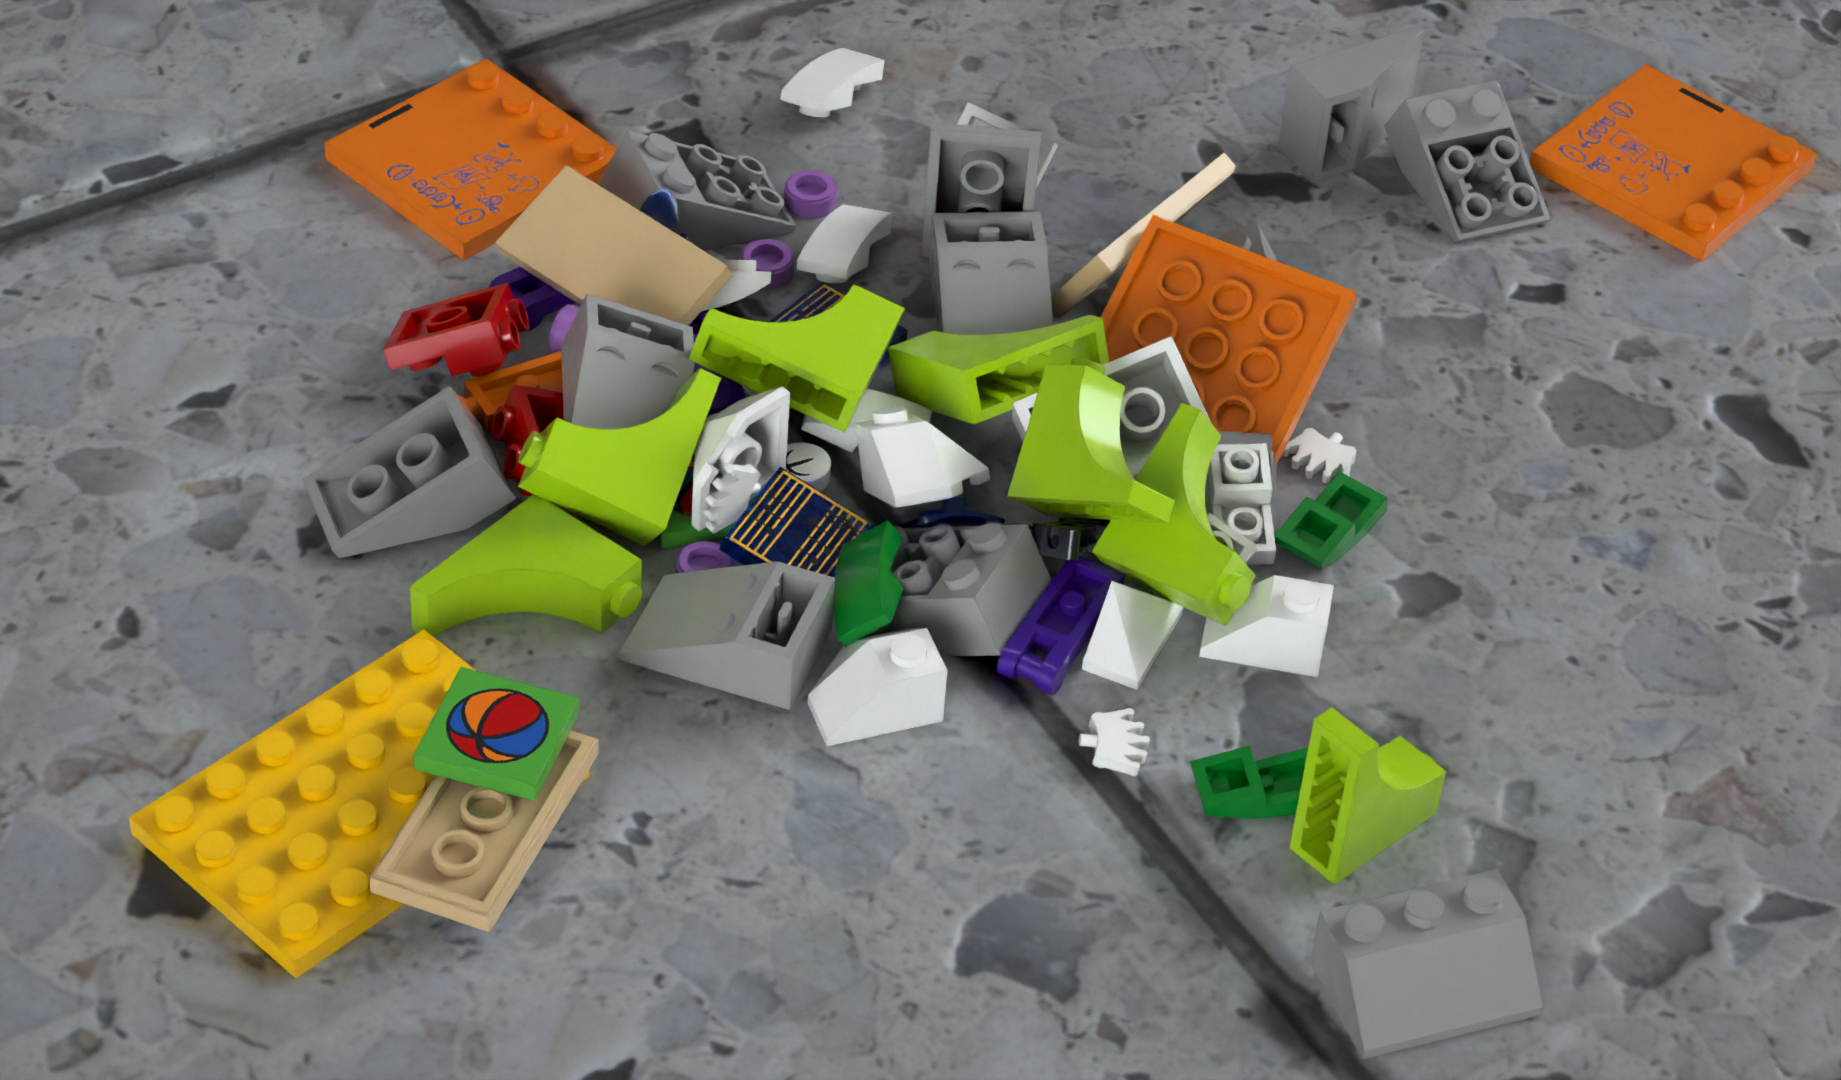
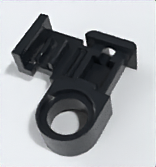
(1068, 535)

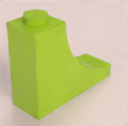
(817, 359)
(987, 373)
(1075, 455)
(625, 474)
(1181, 556)
(531, 563)
(1359, 796)

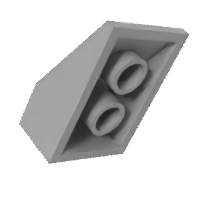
(979, 171)
(410, 480)

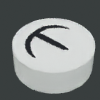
(809, 464)

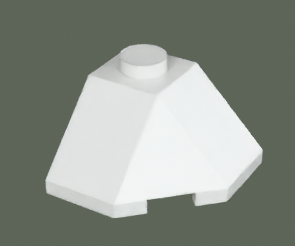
(742, 434)
(911, 460)
(1275, 628)
(880, 687)

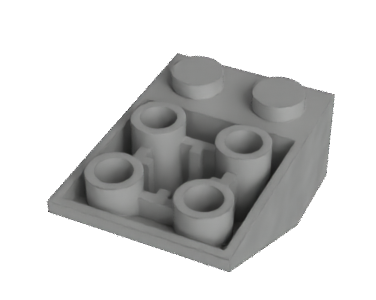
(1344, 100)
(1467, 161)
(717, 194)
(989, 272)
(622, 365)
(967, 584)
(737, 629)

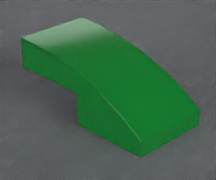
(1333, 522)
(864, 586)
(1240, 787)

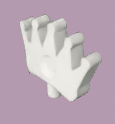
(1320, 454)
(732, 495)
(1116, 741)

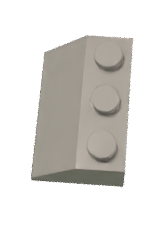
(1427, 963)

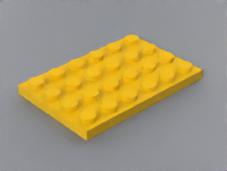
(308, 808)

